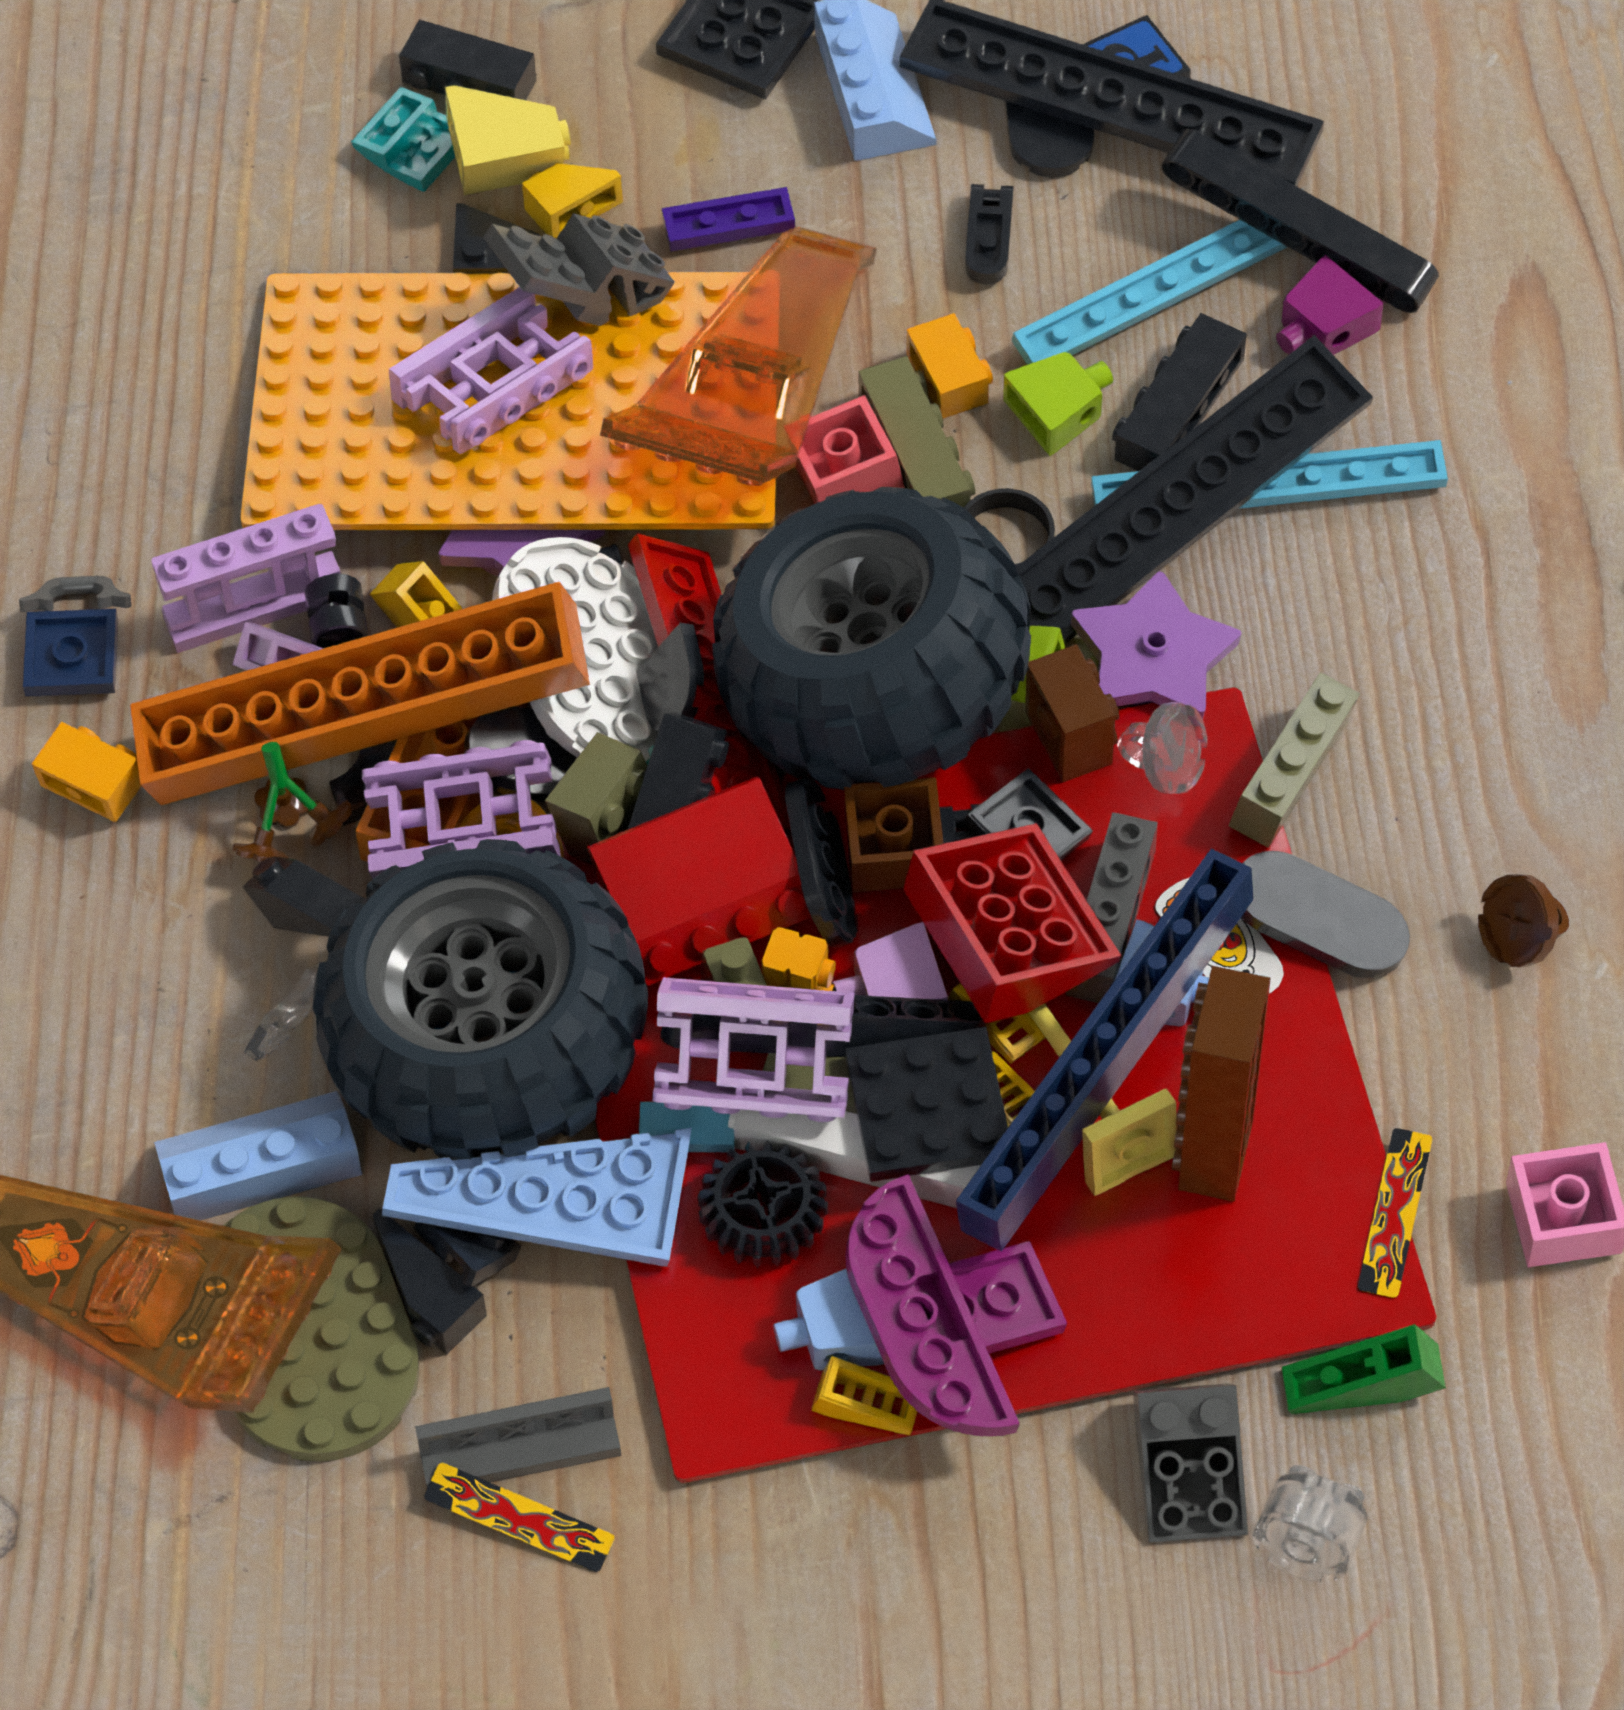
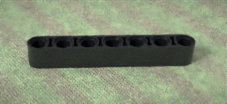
(1299, 219)
(873, 1022)

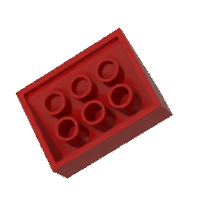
(702, 877)
(1008, 919)

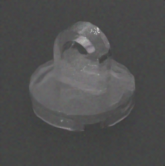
(1169, 747)

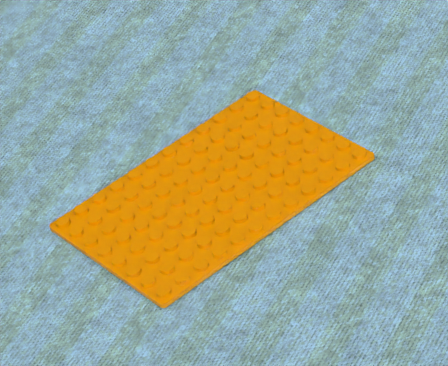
(340, 441)

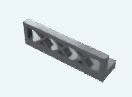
(523, 1437)

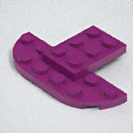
(942, 1317)

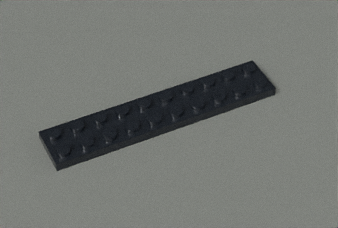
(1102, 88)
(1192, 486)

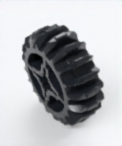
(796, 1190)

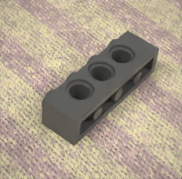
(1119, 891)

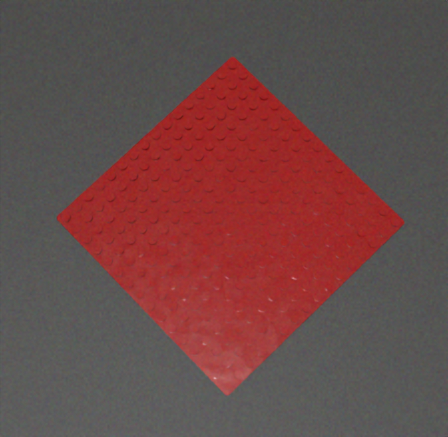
(1144, 1272)

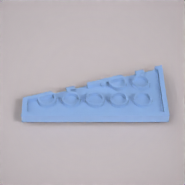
(570, 1195)

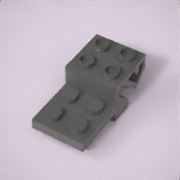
(583, 265)

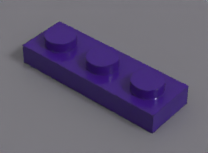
(728, 219)

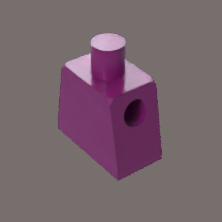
(1331, 308)

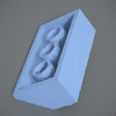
(873, 94)
(259, 1157)

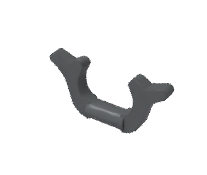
(107, 593)

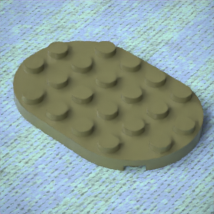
(353, 1353)

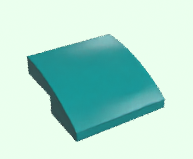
(407, 139)

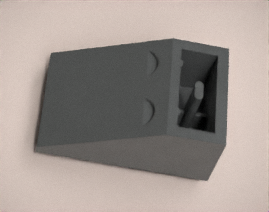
(1191, 1462)

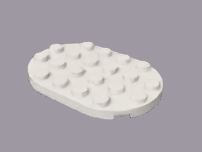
(614, 638)

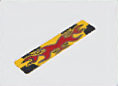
(1395, 1213)
(519, 1517)

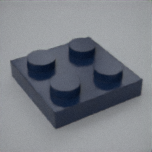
(70, 652)

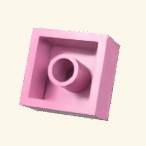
(1566, 1204)

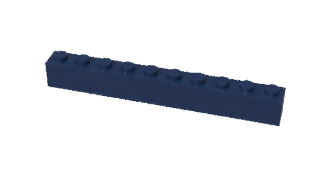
(1104, 1050)

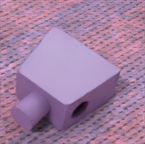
(896, 967)

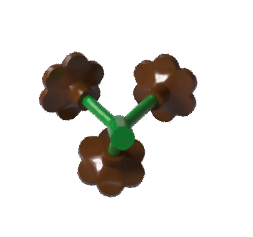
(283, 803)

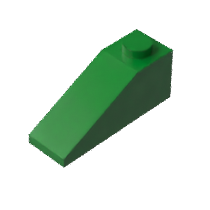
(1366, 1373)

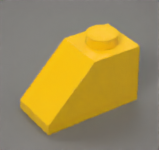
(568, 189)
(413, 594)

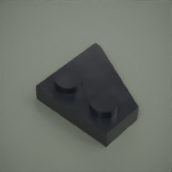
(470, 249)
(476, 1252)

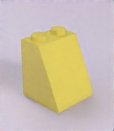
(502, 138)

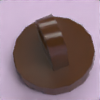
(1520, 920)

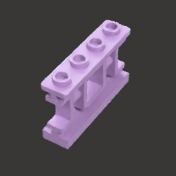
(474, 346)
(219, 609)
(455, 777)
(753, 1011)

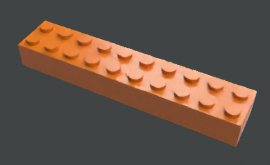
(360, 693)

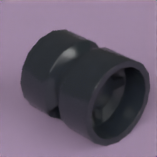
(335, 610)

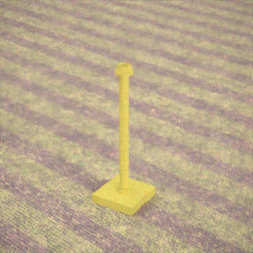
(1124, 1139)

